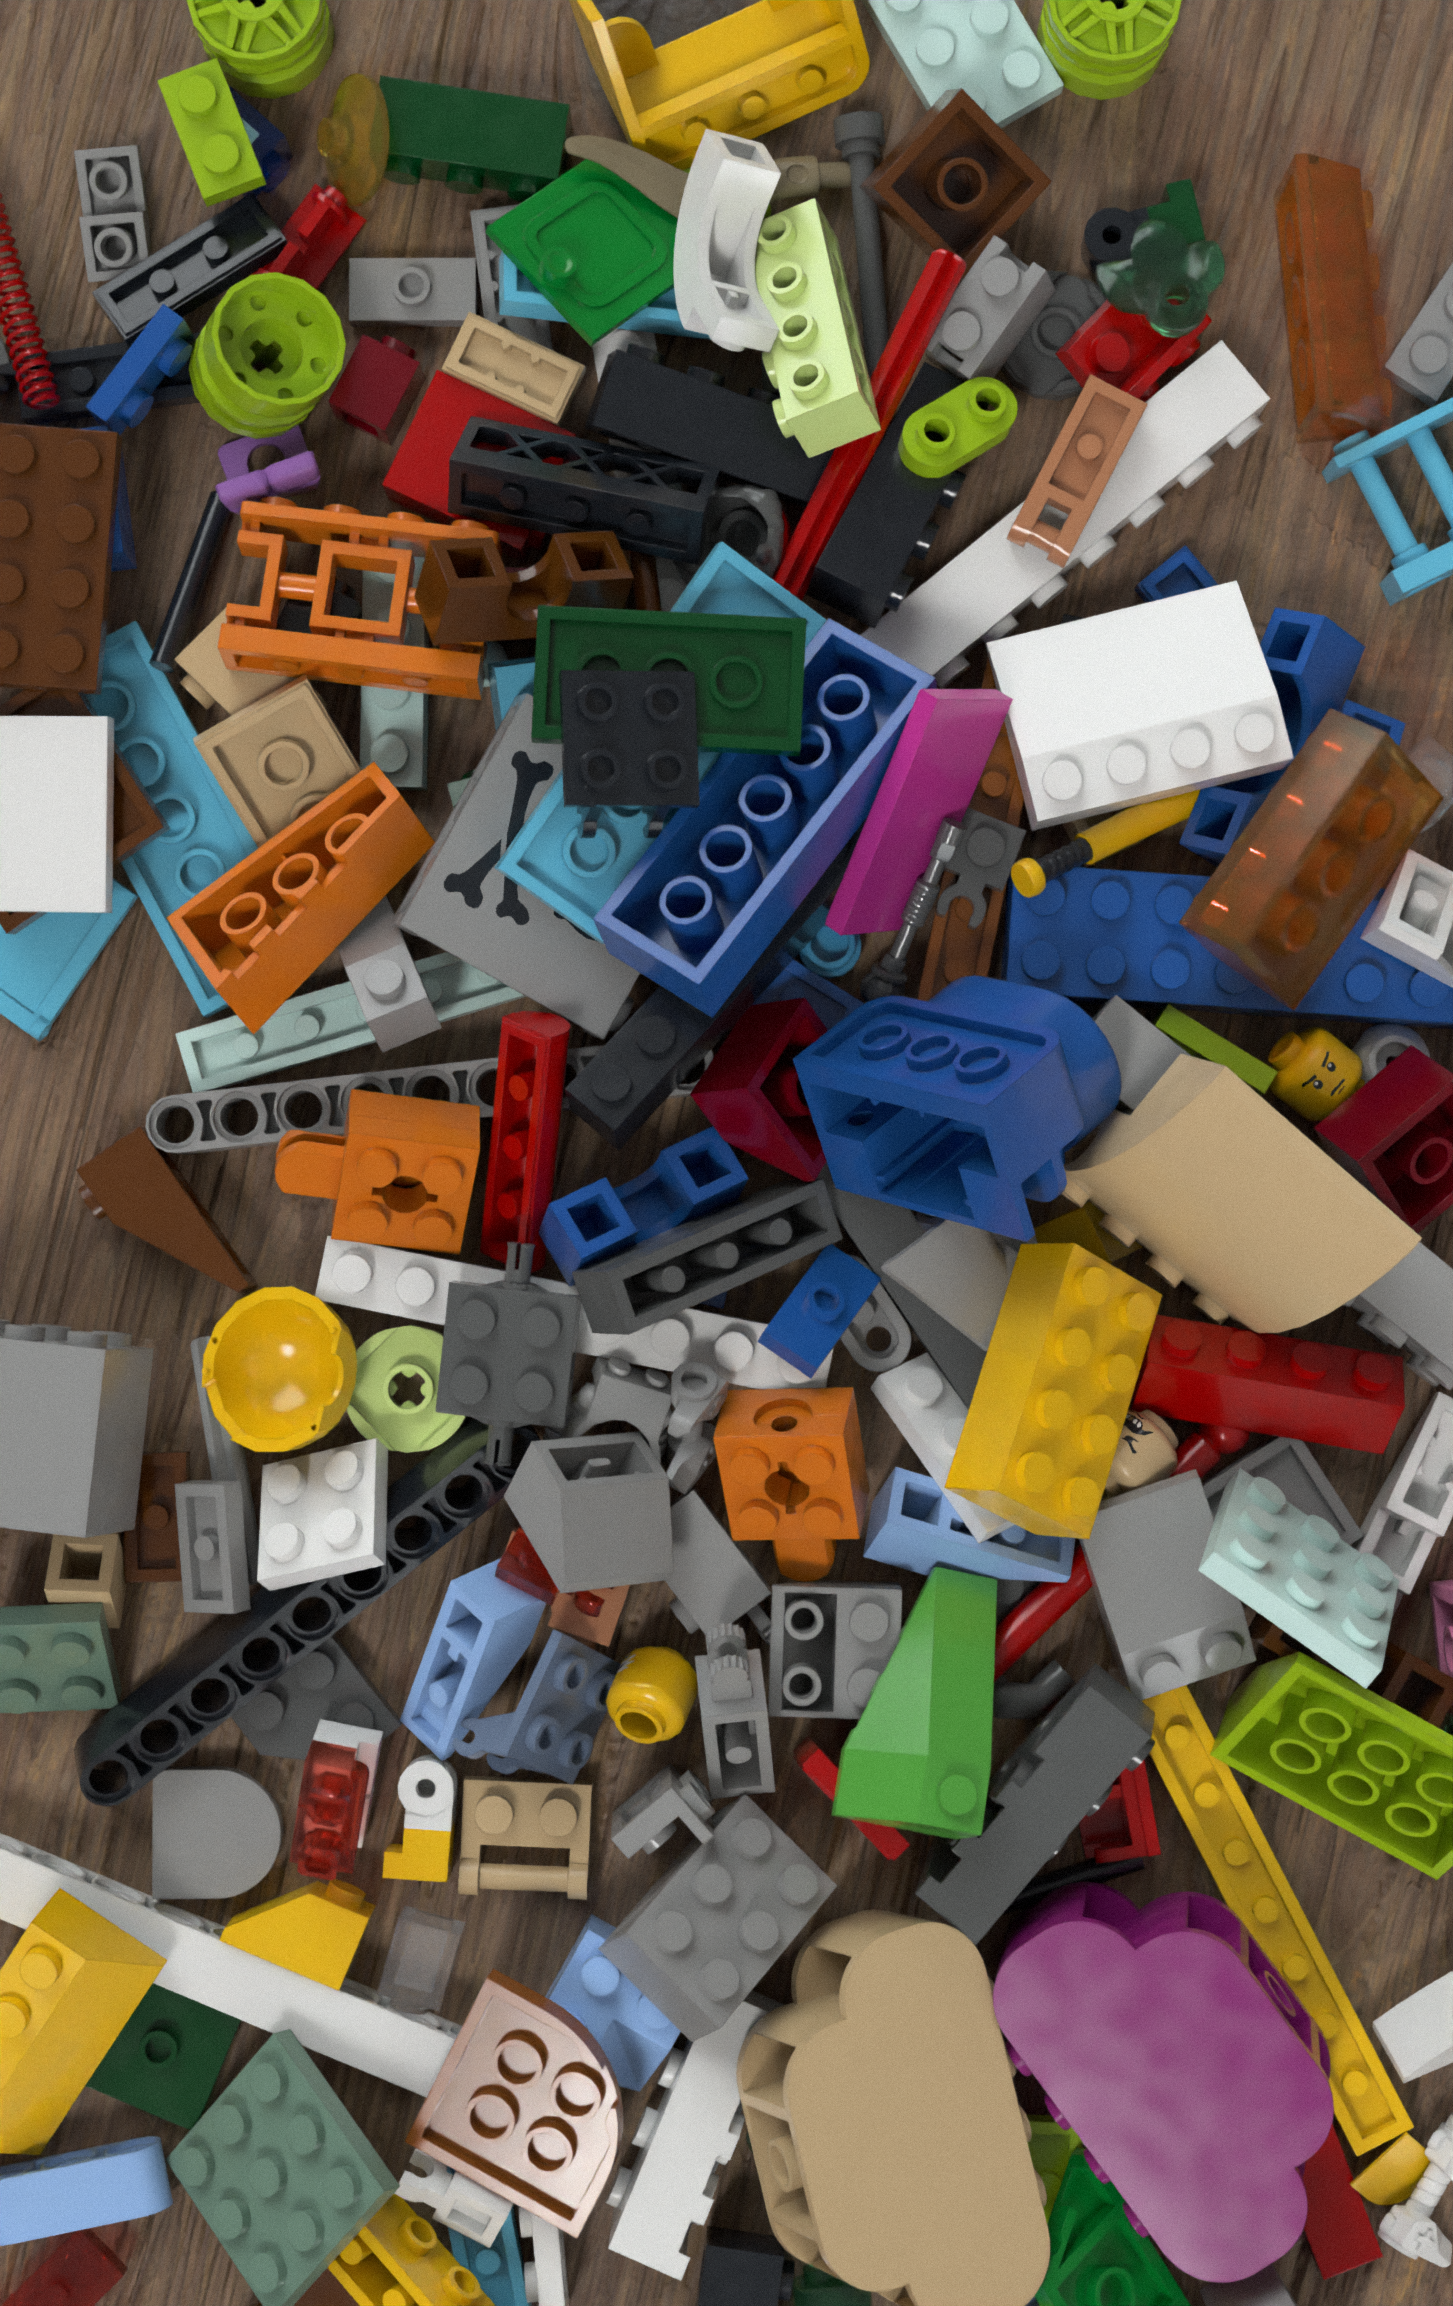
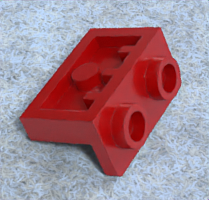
(1126, 350)

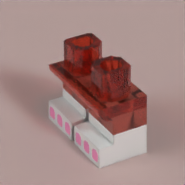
(335, 1799)

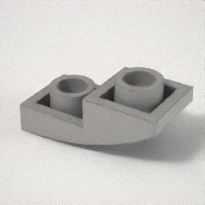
(113, 210)

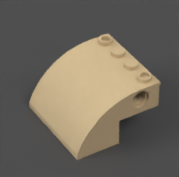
(1234, 1202)

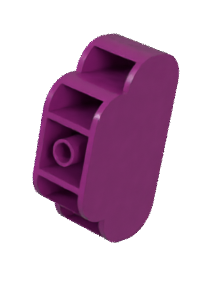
(1172, 2066)

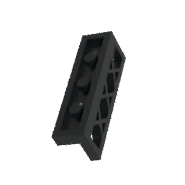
(577, 496)

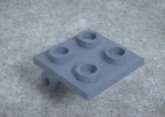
(554, 1718)

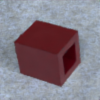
(378, 387)

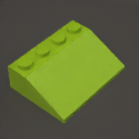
(1345, 1757)

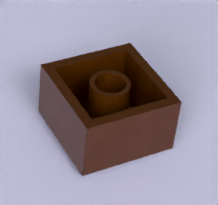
(955, 180)

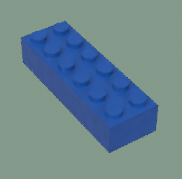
(764, 828)

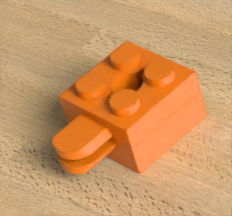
(387, 1143)
(793, 1473)

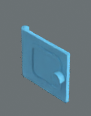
(51, 958)

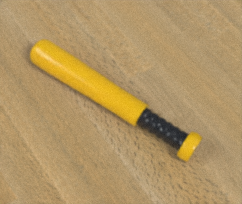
(1102, 840)

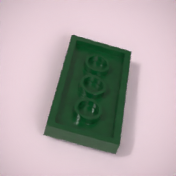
(742, 665)

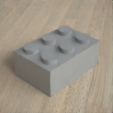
(718, 1919)

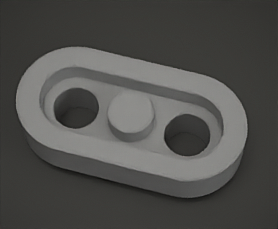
(876, 1312)

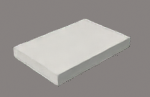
(56, 814)

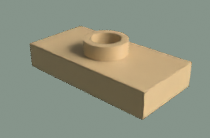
(514, 369)

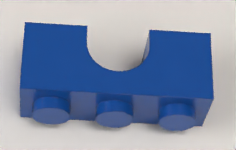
(677, 1188)

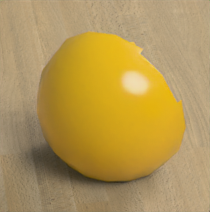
(279, 1369)

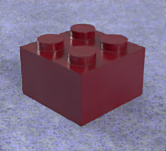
(1399, 1137)

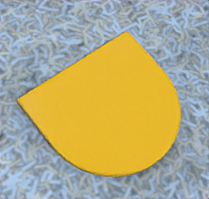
(1393, 2173)

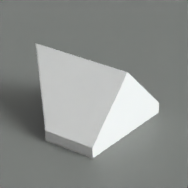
(1417, 917)

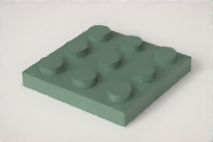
(281, 2172)

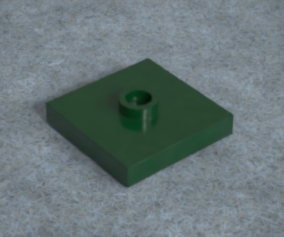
(167, 2057)

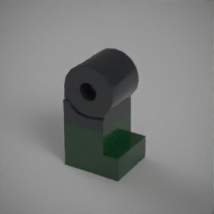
(1112, 230)

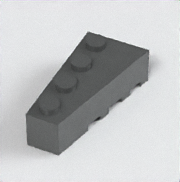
(1038, 1801)

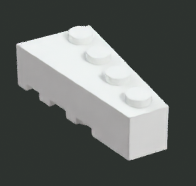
(682, 2146)

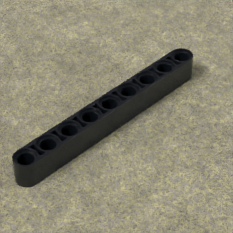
(291, 1631)

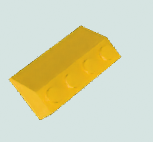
(60, 2012)

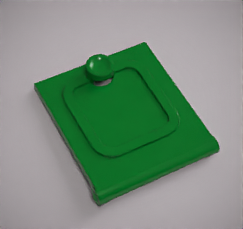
(591, 248)

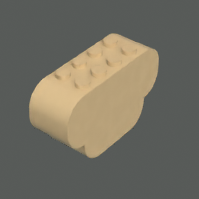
(895, 2119)

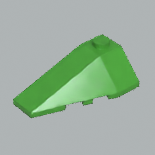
(927, 1729)

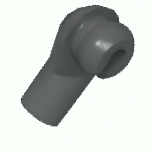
(1032, 1698)

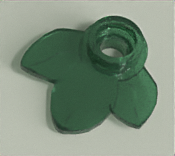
(1163, 270)

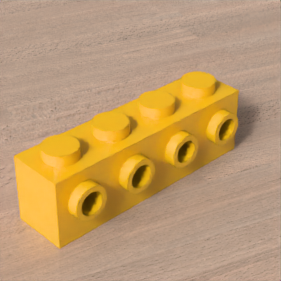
(404, 2264)

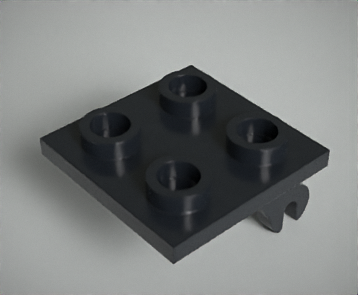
(628, 743)

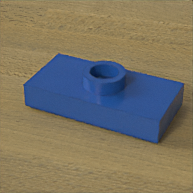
(819, 1310)

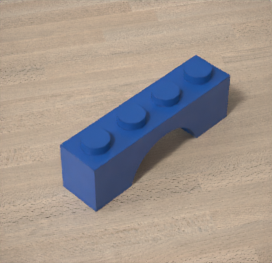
(1311, 672)

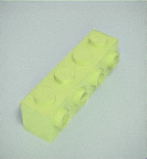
(818, 344)

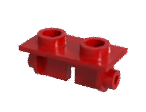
(316, 236)

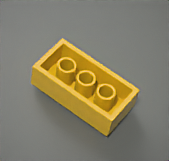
(1054, 1390)

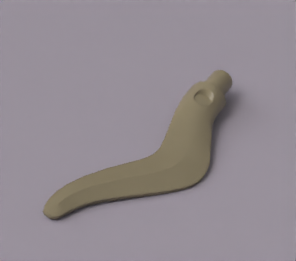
(666, 184)

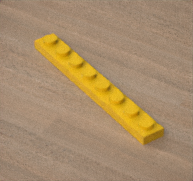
(1266, 1904)

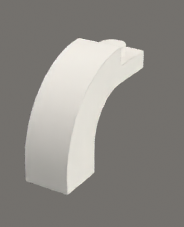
(718, 242)

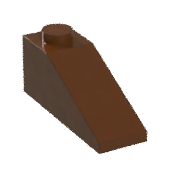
(153, 1200)

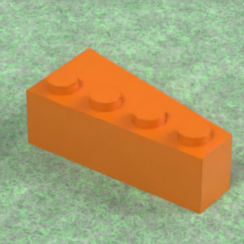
(300, 894)

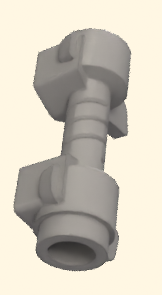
(697, 1397)

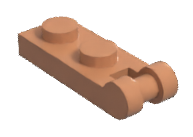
(1078, 468)

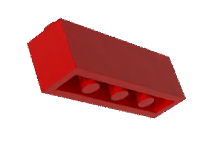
(1270, 1384)

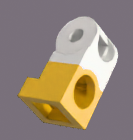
(430, 1798)

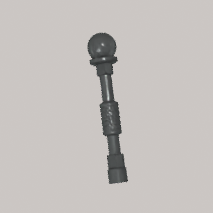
(888, 976)

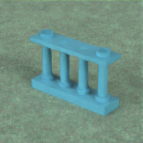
(1413, 563)

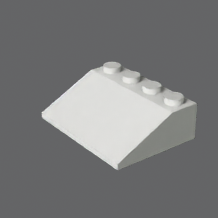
(1139, 705)

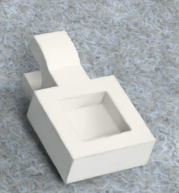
(457, 2199)

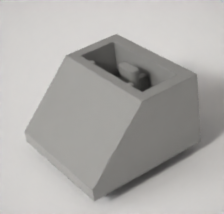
(595, 1510)
(830, 1645)

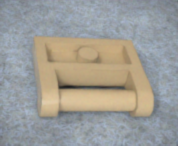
(525, 1815)

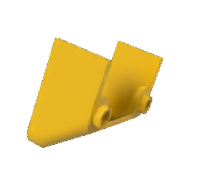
(727, 76)

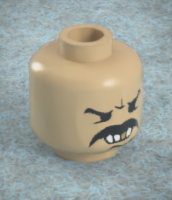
(1142, 1454)

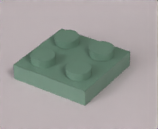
(56, 1659)

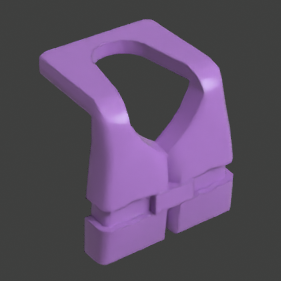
(283, 479)

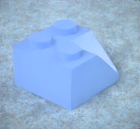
(612, 2008)

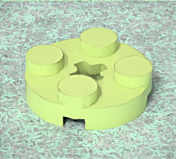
(372, 1404)

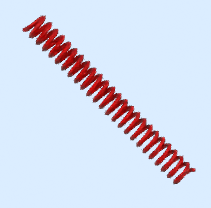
(21, 340)

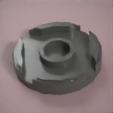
(1033, 362)

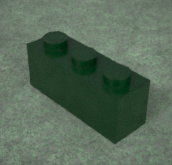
(473, 138)

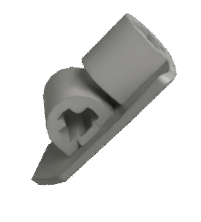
(956, 1274)

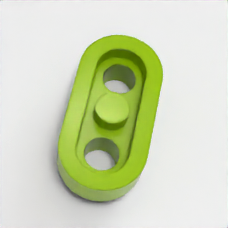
(961, 423)

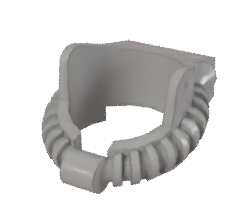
(621, 1395)

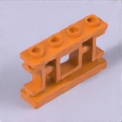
(345, 647)

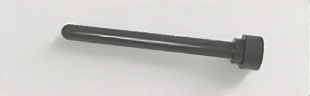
(860, 139)

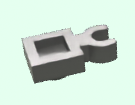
(981, 862)

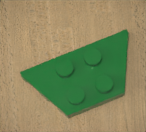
(1098, 2252)

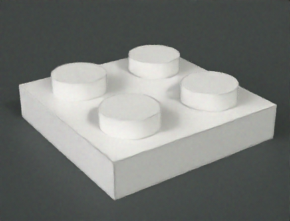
(323, 1515)

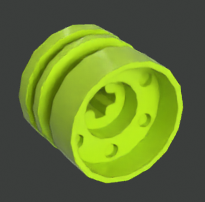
(268, 47)
(1104, 48)
(287, 330)

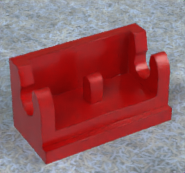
(1124, 1822)

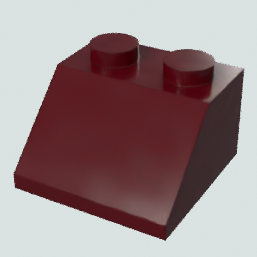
(755, 1090)

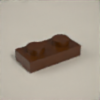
(153, 1545)

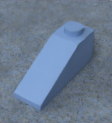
(920, 1530)
(469, 1655)

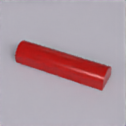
(524, 1132)

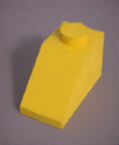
(306, 1930)

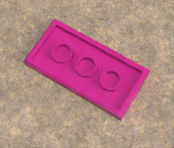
(925, 781)

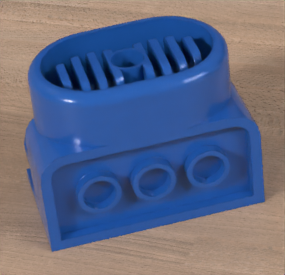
(960, 1099)

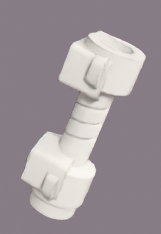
(1409, 2226)

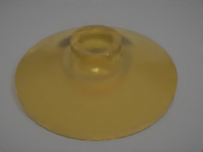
(355, 138)

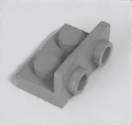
(648, 1814)

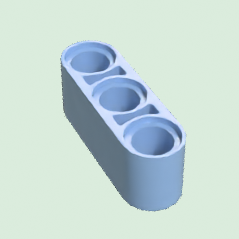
(83, 2189)

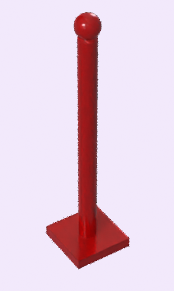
(1028, 1623)

